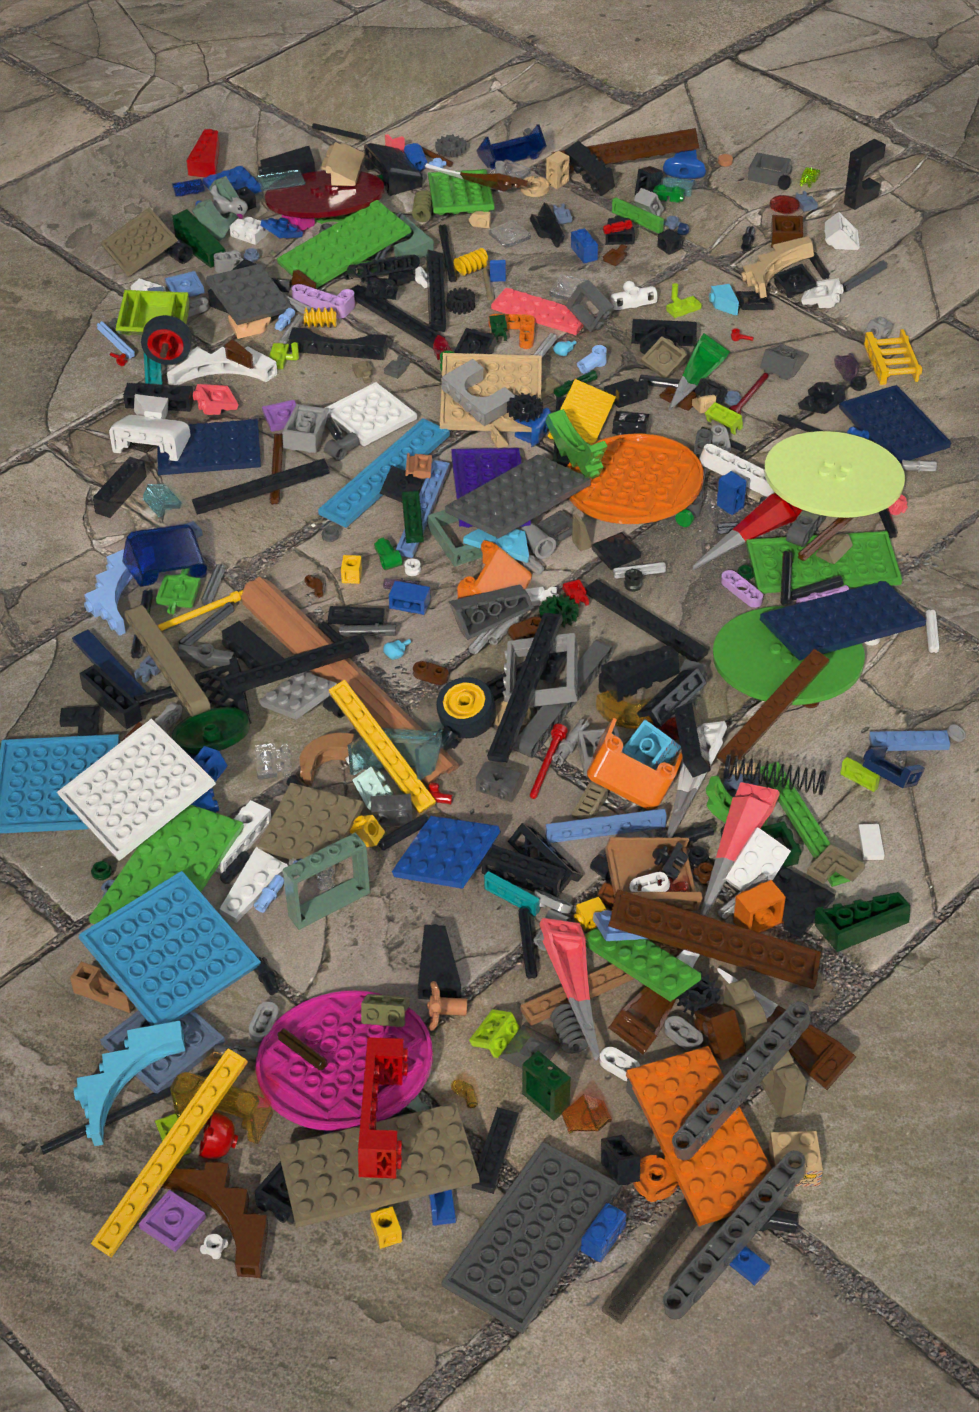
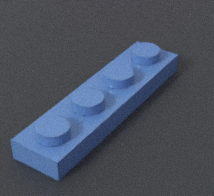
(910, 740)

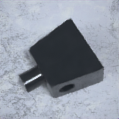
(648, 178)
(623, 237)

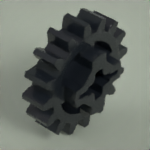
(524, 407)
(695, 996)

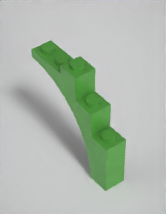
(570, 443)

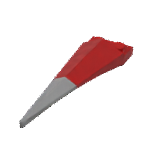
(766, 517)

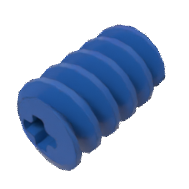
(415, 155)

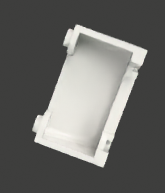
(165, 433)

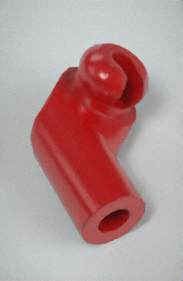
(438, 796)

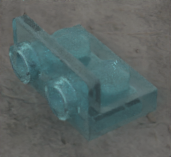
(686, 184)
(160, 498)

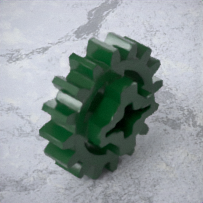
(562, 606)

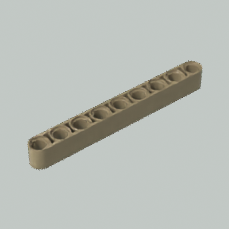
(167, 660)

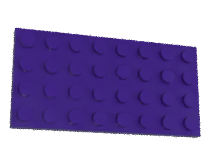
(480, 465)

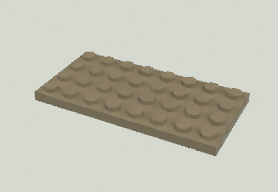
(324, 1168)

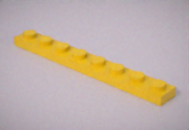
(381, 746)

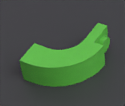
(719, 799)

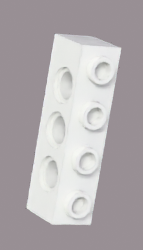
(255, 821)

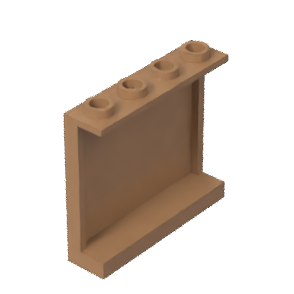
(633, 858)

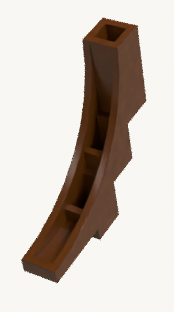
(232, 1205)

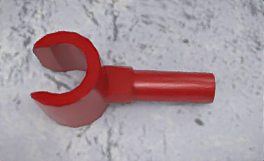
(735, 335)
(119, 358)

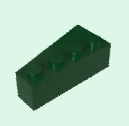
(197, 236)
(862, 920)

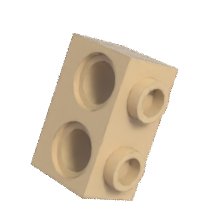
(557, 169)

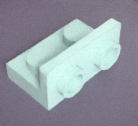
(371, 784)

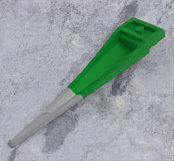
(703, 361)

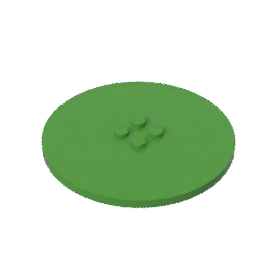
(758, 662)

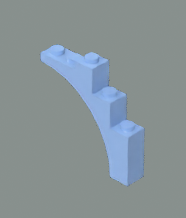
(109, 586)

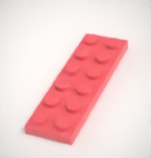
(544, 311)

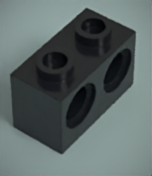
(620, 1160)

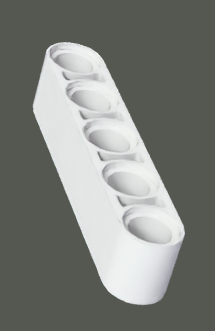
(724, 462)

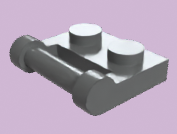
(555, 524)

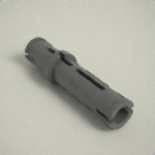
(368, 630)

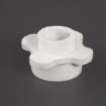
(214, 1239)

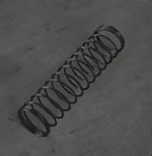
(822, 775)

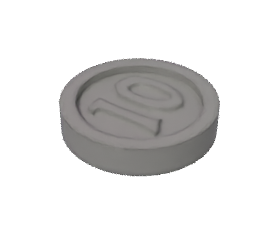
(956, 733)

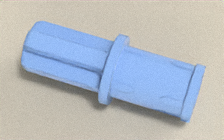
(284, 319)
(269, 893)

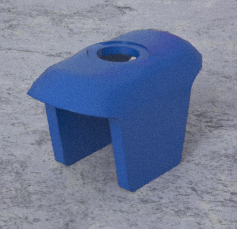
(684, 166)
(538, 427)

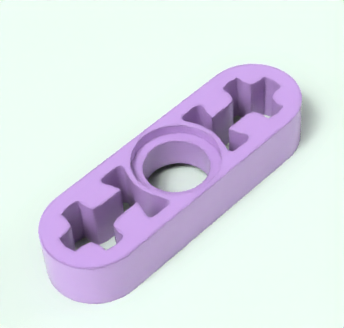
(750, 596)

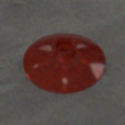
(784, 204)

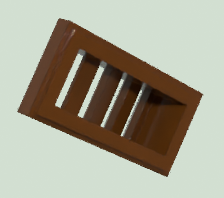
(238, 354)
(685, 404)

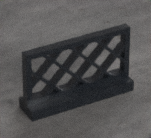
(239, 700)

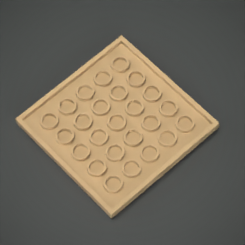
(514, 372)

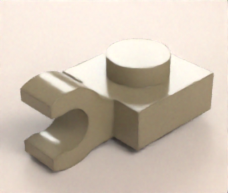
(363, 370)

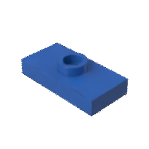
(750, 1266)

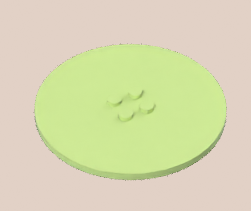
(834, 474)

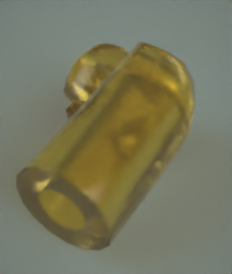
(466, 1091)

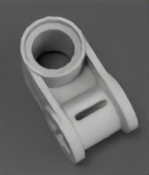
(226, 261)

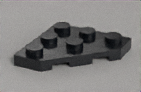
(800, 900)

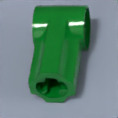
(388, 556)

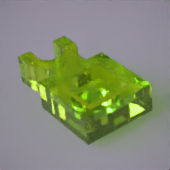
(809, 175)

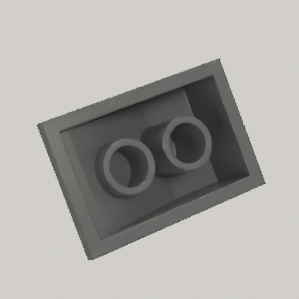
(783, 361)

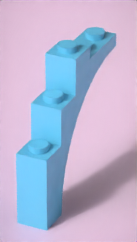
(118, 1067)

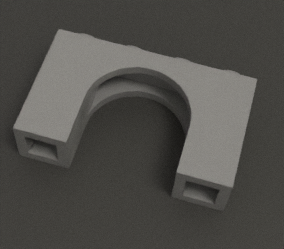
(481, 408)

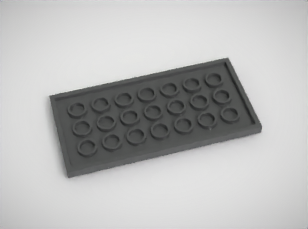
(517, 496)
(530, 1237)

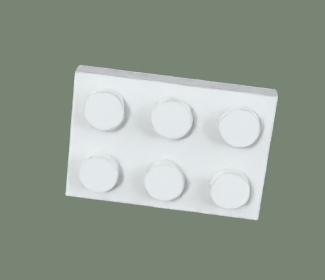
(758, 857)

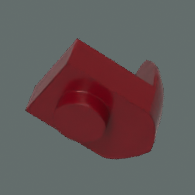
(440, 345)

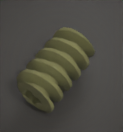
(422, 206)

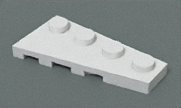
(248, 887)

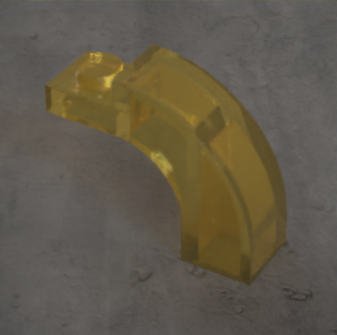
(622, 711)

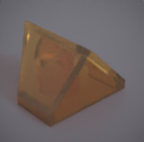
(586, 1115)

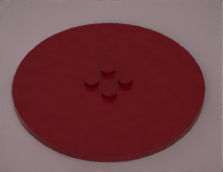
(322, 199)

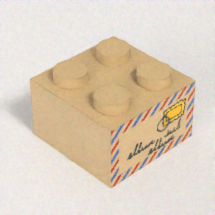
(804, 1142)

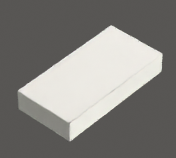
(871, 842)

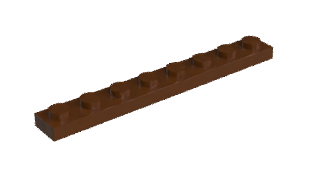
(774, 707)

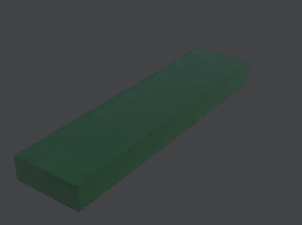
(412, 517)

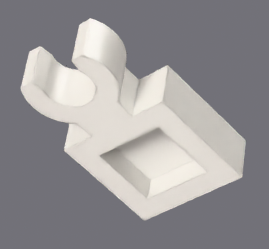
(539, 594)

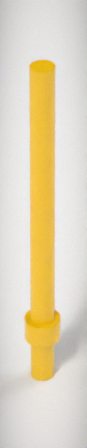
(233, 597)

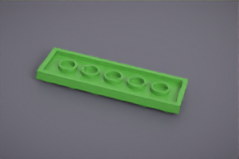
(646, 964)

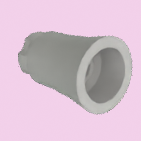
(539, 542)

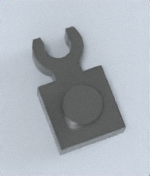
(397, 368)

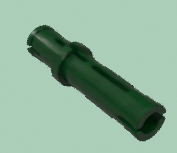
(586, 378)

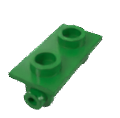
(674, 192)

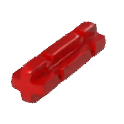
(618, 226)

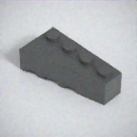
(487, 610)

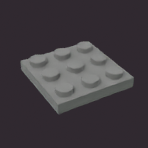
(297, 695)

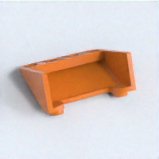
(498, 573)

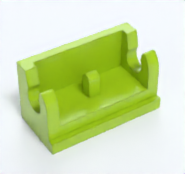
(724, 416)

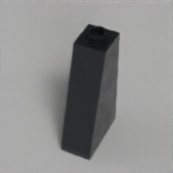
(297, 159)
(437, 964)

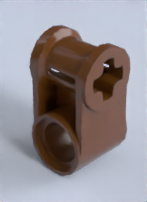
(524, 629)

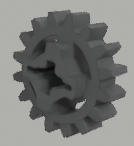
(450, 145)

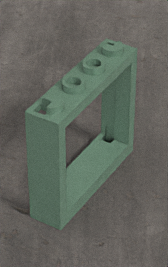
(465, 553)
(336, 897)

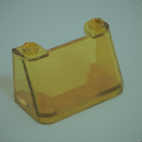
(237, 1102)

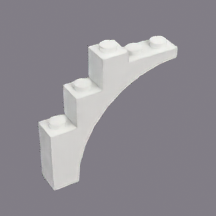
(201, 363)

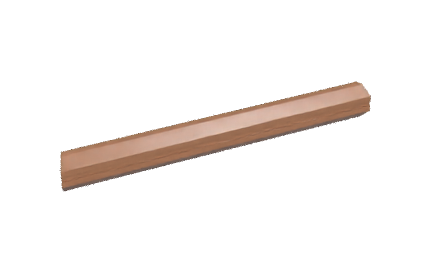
(302, 635)

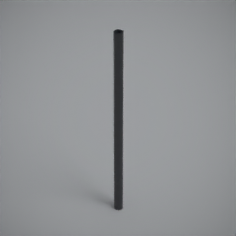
(115, 1116)

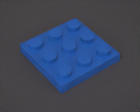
(238, 177)

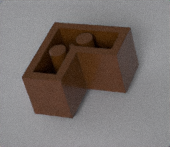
(722, 1029)

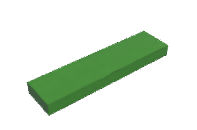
(637, 215)

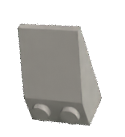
(305, 428)

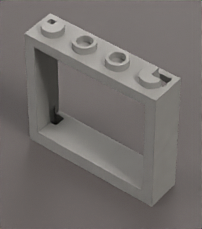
(551, 696)

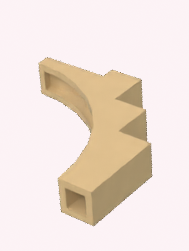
(768, 264)

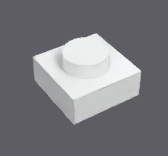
(421, 276)

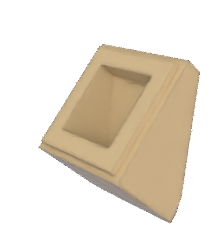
(497, 438)

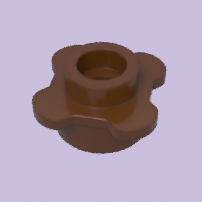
(704, 872)

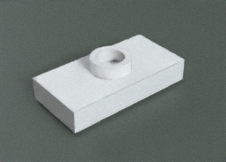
(142, 285)

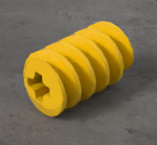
(471, 262)
(320, 317)

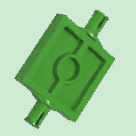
(178, 591)

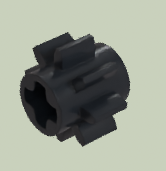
(449, 738)

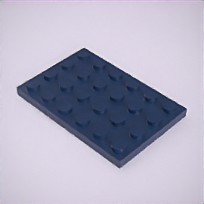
(895, 423)
(216, 448)

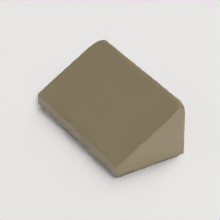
(835, 548)

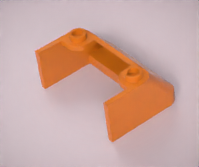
(628, 776)

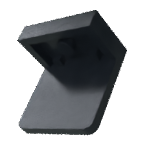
(628, 392)

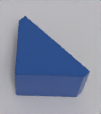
(497, 270)

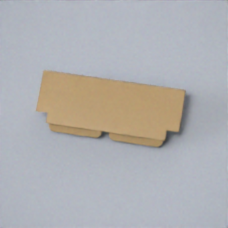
(343, 164)

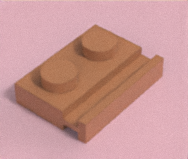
(419, 465)

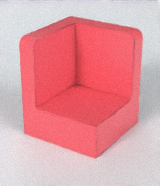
(398, 142)

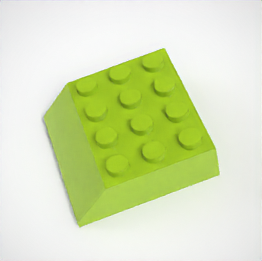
(142, 306)

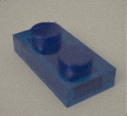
(188, 187)

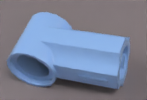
(595, 359)

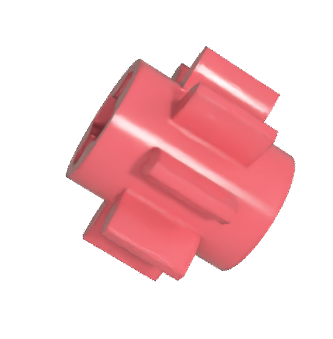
(899, 506)

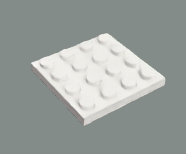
(370, 413)

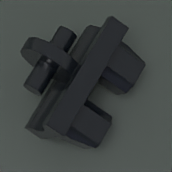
(674, 855)

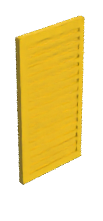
(587, 410)

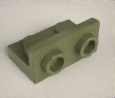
(384, 1010)

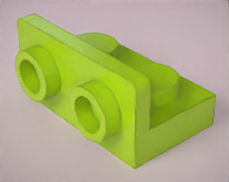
(495, 1032)

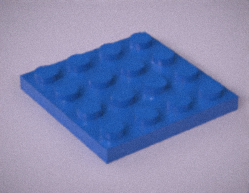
(446, 852)

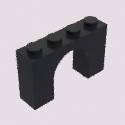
(859, 191)

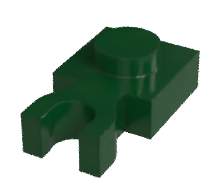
(498, 326)

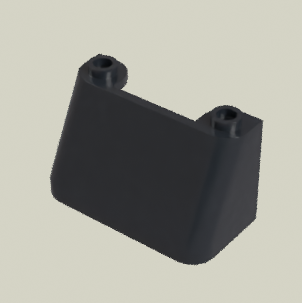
(394, 167)

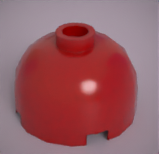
(217, 1137)

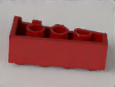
(205, 154)

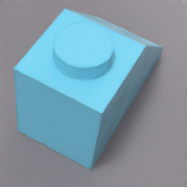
(724, 299)

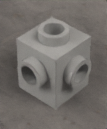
(879, 327)

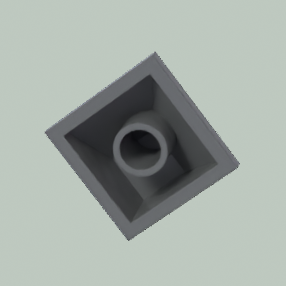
(527, 1043)

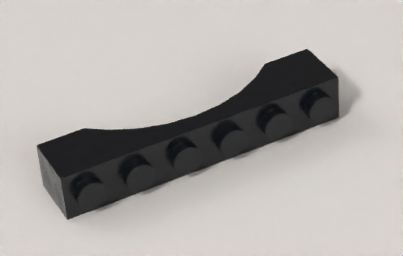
(365, 347)

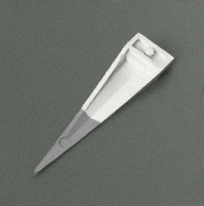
(687, 784)

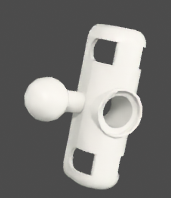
(633, 296)

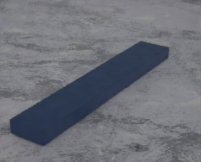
(107, 663)

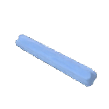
(115, 339)

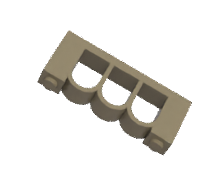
(785, 1081)

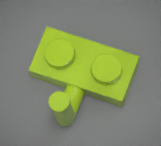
(683, 306)
(280, 353)

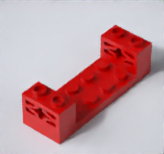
(379, 1149)

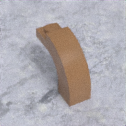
(323, 749)

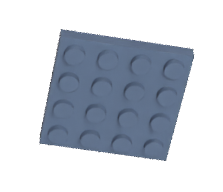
(198, 1040)

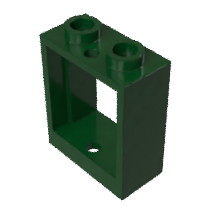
(781, 830)
(546, 1087)

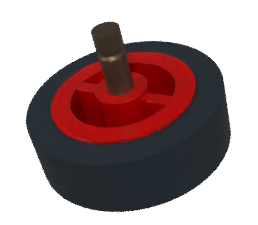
(166, 340)

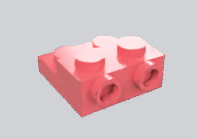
(214, 398)

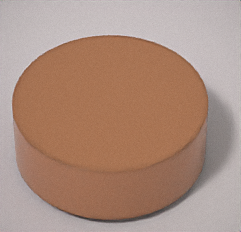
(725, 160)

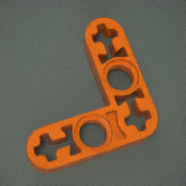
(524, 323)

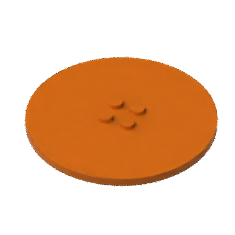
(641, 480)

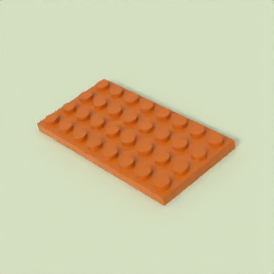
(727, 1164)

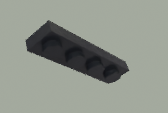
(495, 1149)

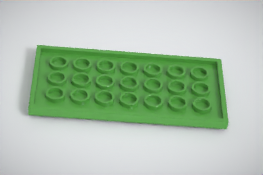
(345, 243)
(865, 563)
(188, 843)

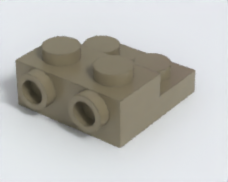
(664, 357)

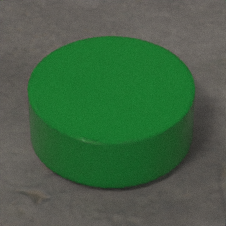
(684, 518)

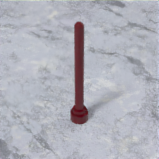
(737, 408)

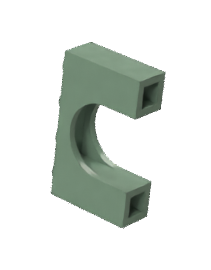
(208, 214)
(417, 243)

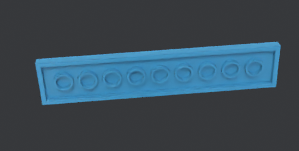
(366, 486)

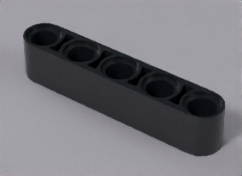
(377, 266)

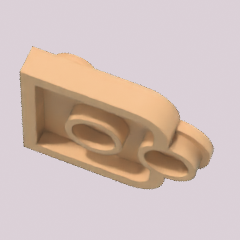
(249, 328)

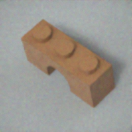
(92, 984)

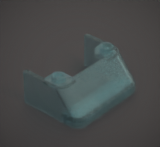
(416, 746)

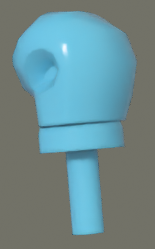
(562, 348)
(395, 649)

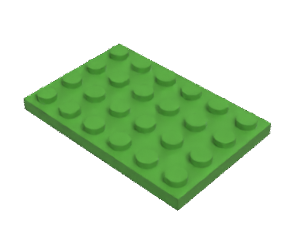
(458, 195)

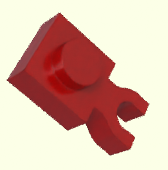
(576, 591)

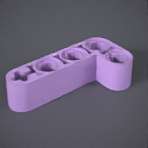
(342, 303)

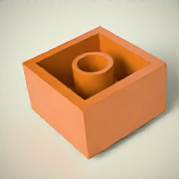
(759, 907)

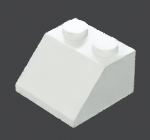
(841, 233)

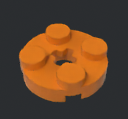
(652, 1189)

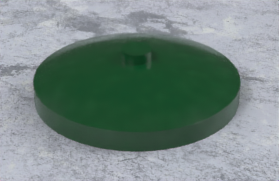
(214, 729)

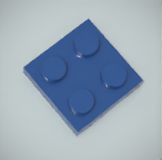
(281, 228)

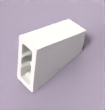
(151, 406)

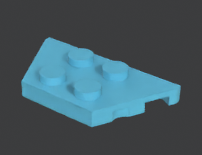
(513, 542)

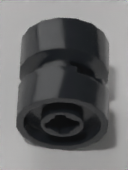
(180, 251)

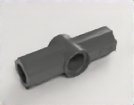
(205, 655)

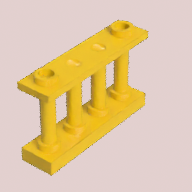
(879, 363)

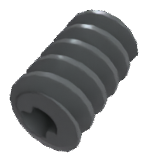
(568, 1029)

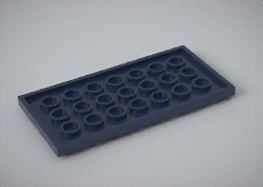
(842, 619)

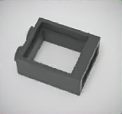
(772, 162)
(598, 300)

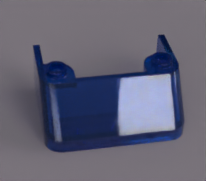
(513, 150)

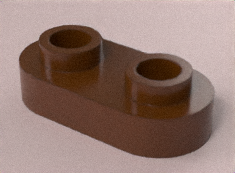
(430, 673)

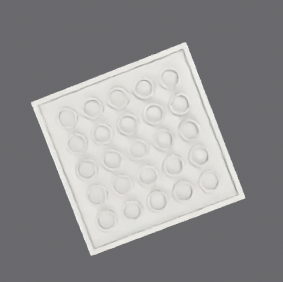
(135, 789)

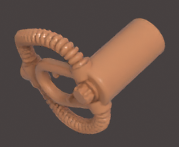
(444, 1006)

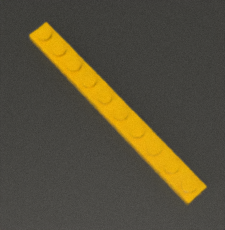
(169, 1153)

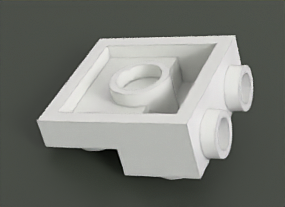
(248, 230)
(825, 293)

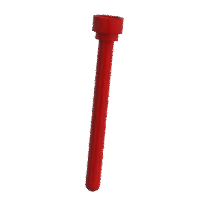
(558, 734)

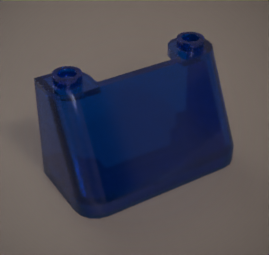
(162, 550)

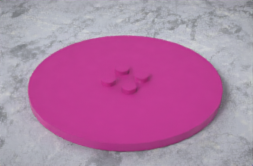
(334, 1096)

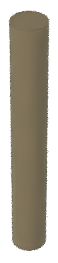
(488, 284)

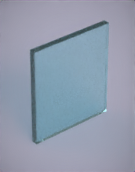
(280, 180)

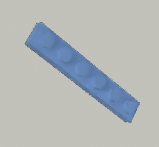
(605, 826)

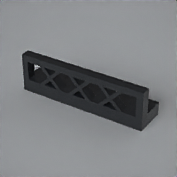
(672, 696)
(546, 849)
(523, 868)

